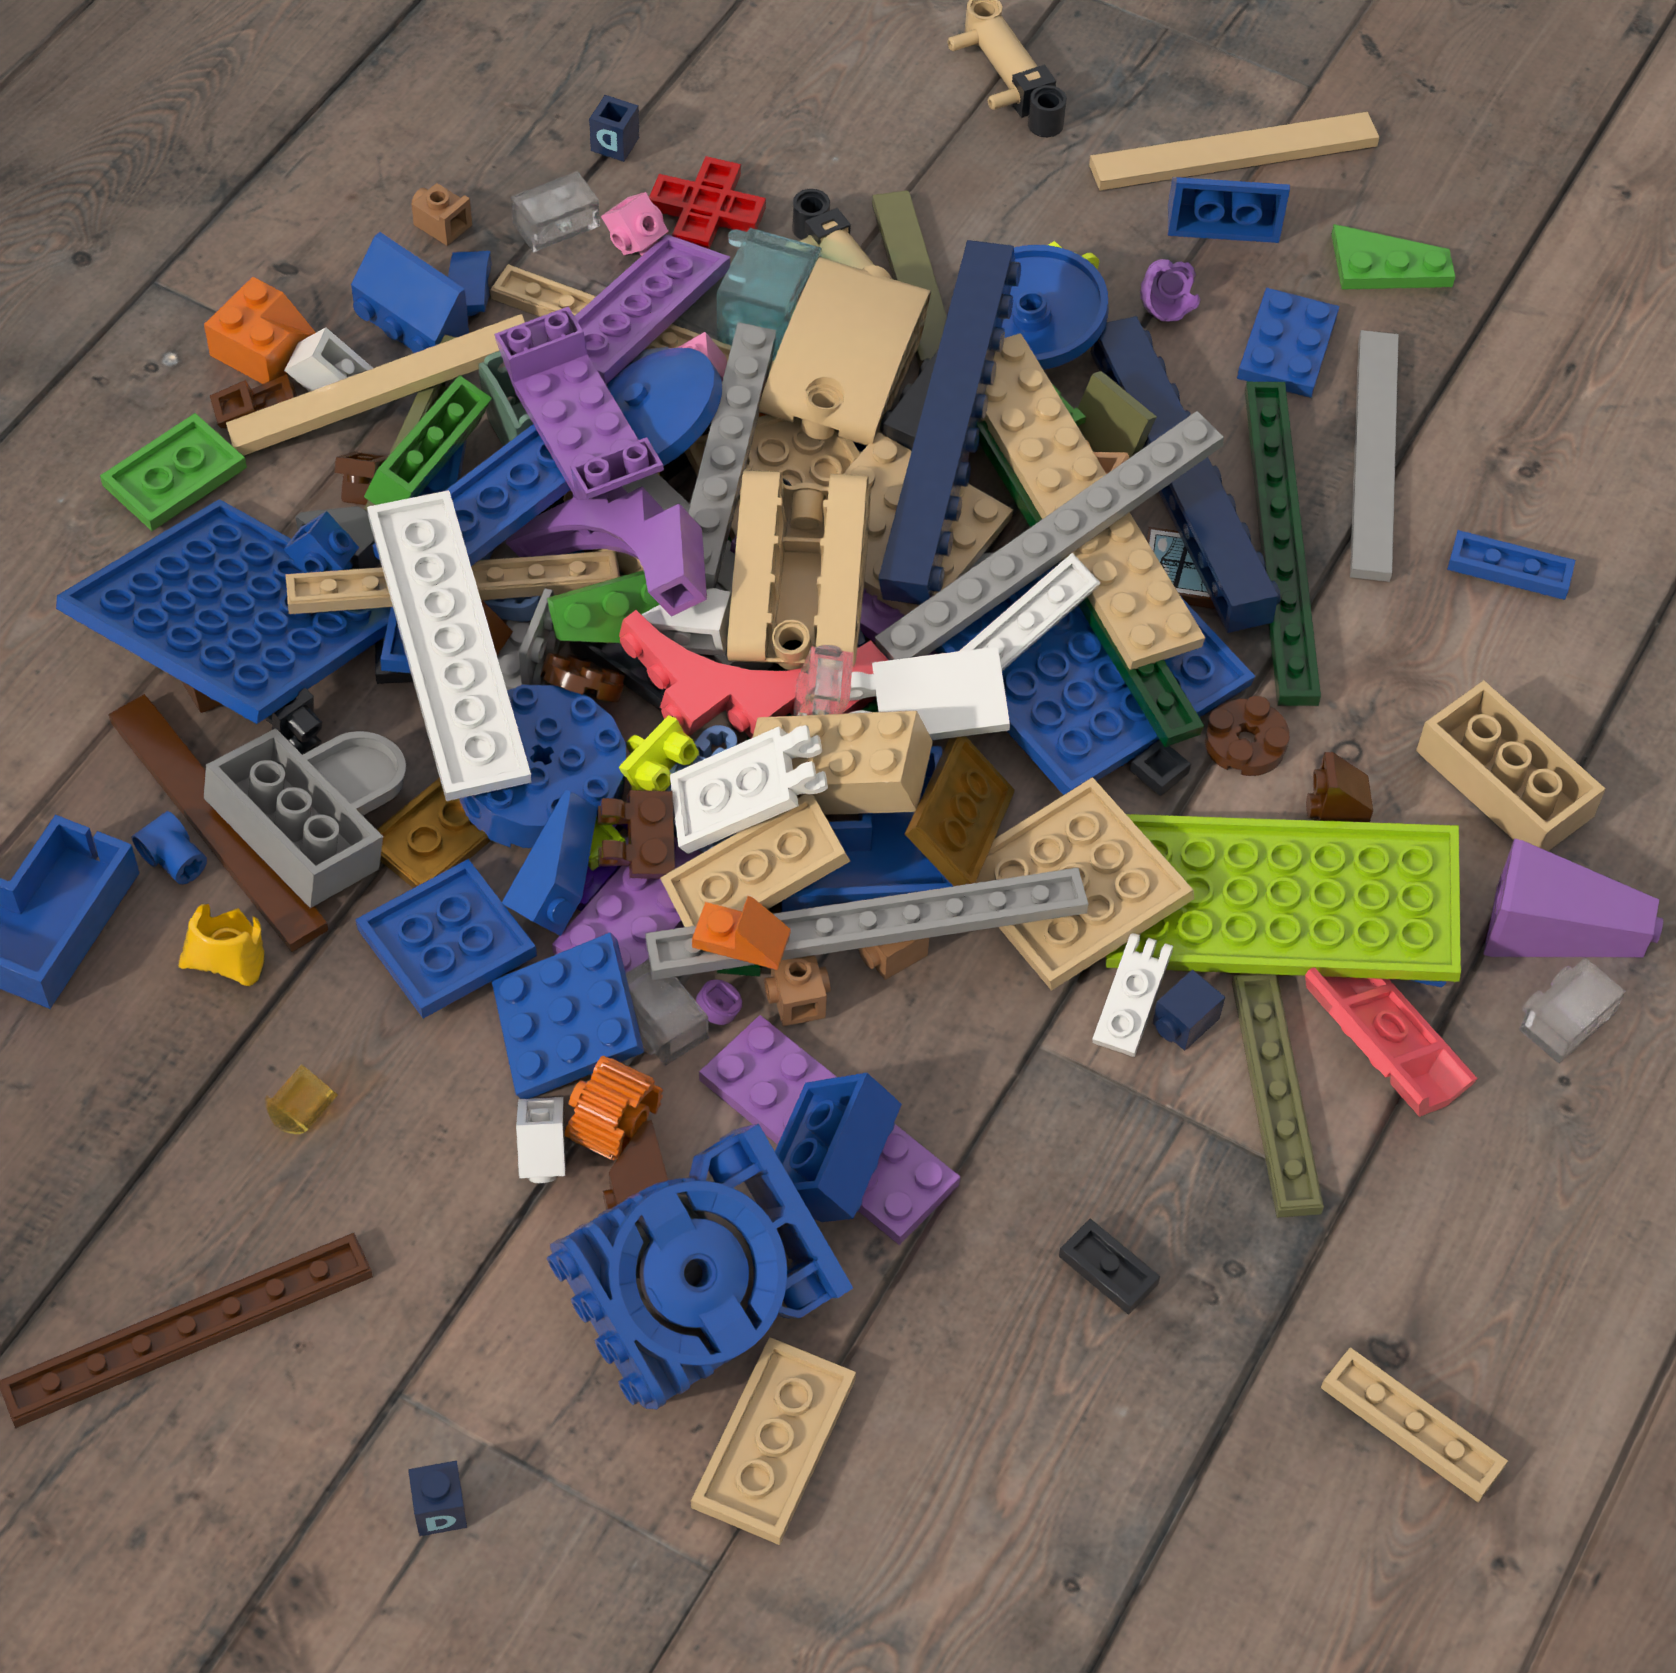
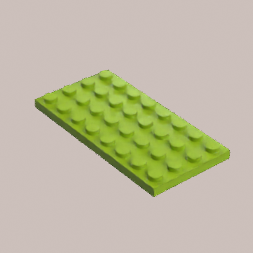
(1310, 897)

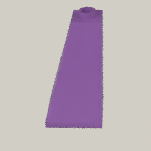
(1566, 910)

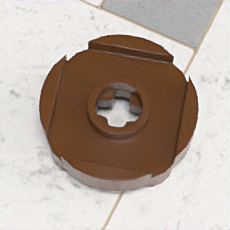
(577, 676)
(1250, 716)

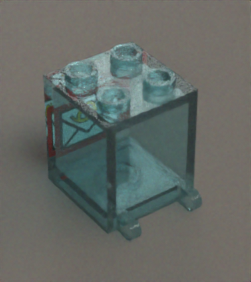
(763, 283)

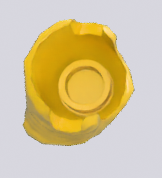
(224, 945)

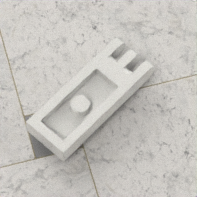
(1132, 996)

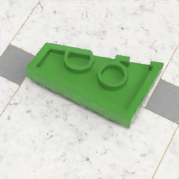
(1386, 262)
(599, 609)

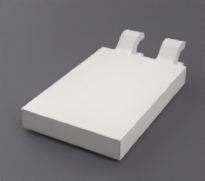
(950, 691)
(744, 786)

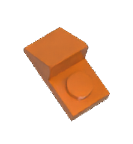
(743, 935)

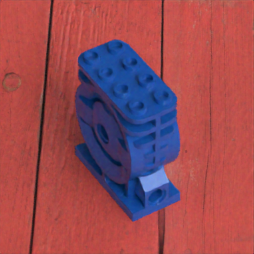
(603, 1258)

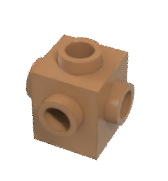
(798, 990)

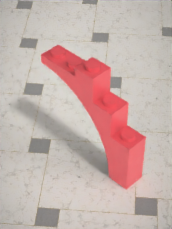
(703, 688)

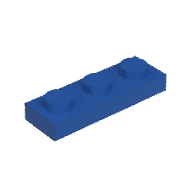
(1511, 565)

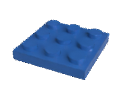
(446, 938)
(566, 1016)

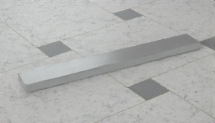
(1374, 457)

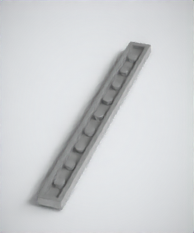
(1050, 540)
(890, 920)

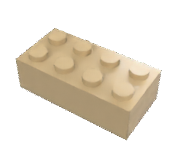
(869, 759)
(1509, 768)

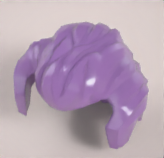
(1167, 290)

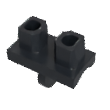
(298, 722)

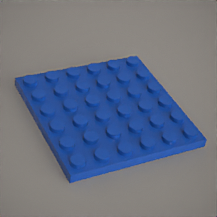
(216, 612)
(1073, 704)

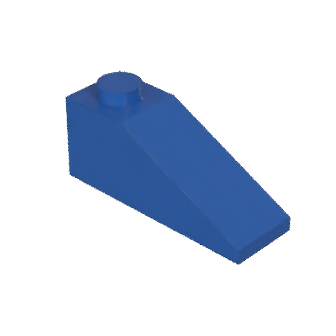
(556, 867)

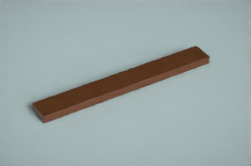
(184, 783)
(184, 1330)

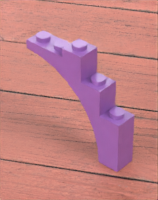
(631, 523)

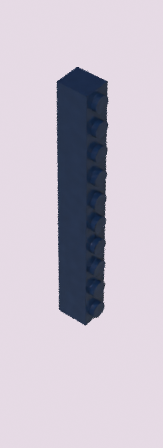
(948, 424)
(1196, 500)

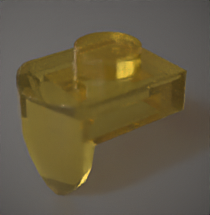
(299, 1102)

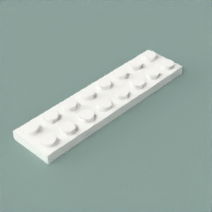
(448, 646)

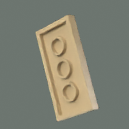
(759, 862)
(773, 1440)

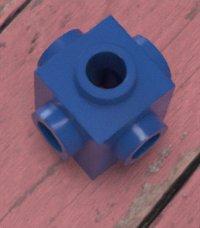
(322, 546)

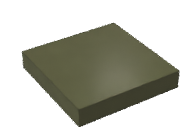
(1113, 417)

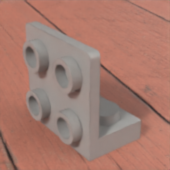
(528, 647)

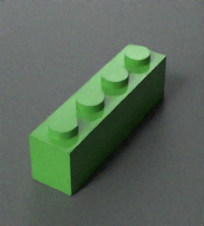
(429, 444)

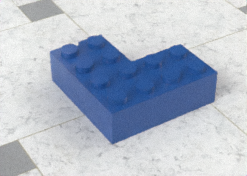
(880, 860)
(59, 907)

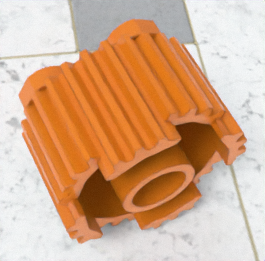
(611, 1107)

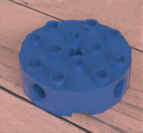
(568, 747)

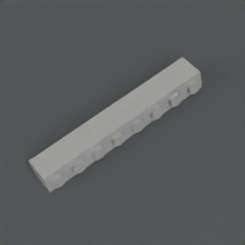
(730, 441)

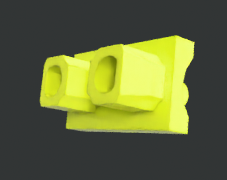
(654, 757)

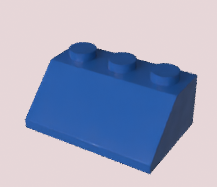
(1227, 209)
(407, 296)
(836, 1142)

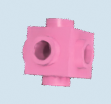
(635, 224)

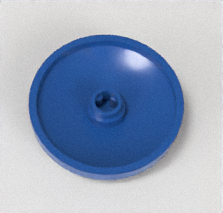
(1057, 304)
(668, 398)

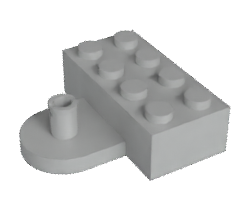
(309, 807)

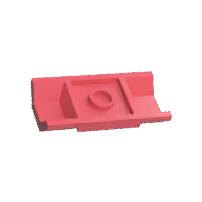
(1394, 1039)

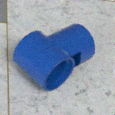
(168, 844)

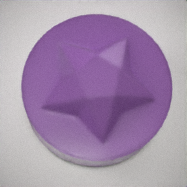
(719, 1001)

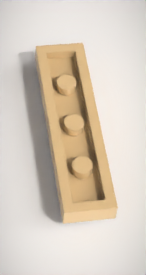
(1414, 1424)

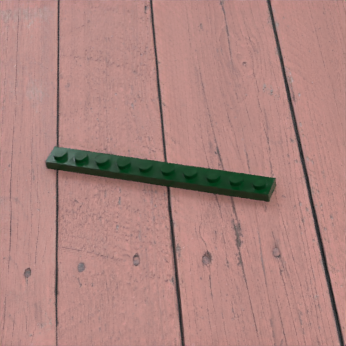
(1282, 543)
(1150, 684)

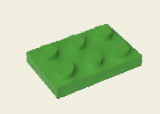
(173, 471)

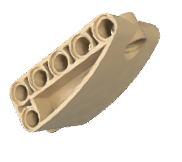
(845, 351)
(795, 580)

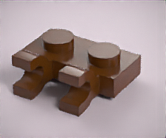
(649, 833)

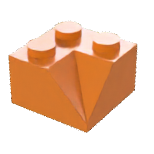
(256, 331)

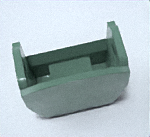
(505, 416)

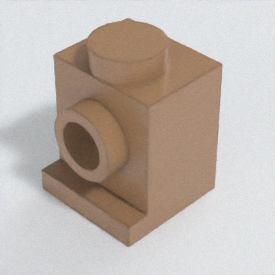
(434, 210)

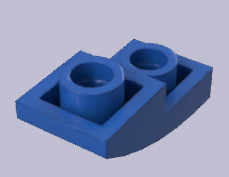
(472, 273)

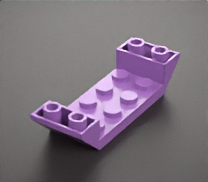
(573, 406)

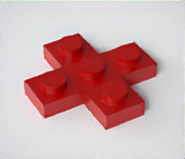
(707, 202)

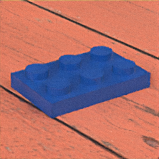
(1288, 341)

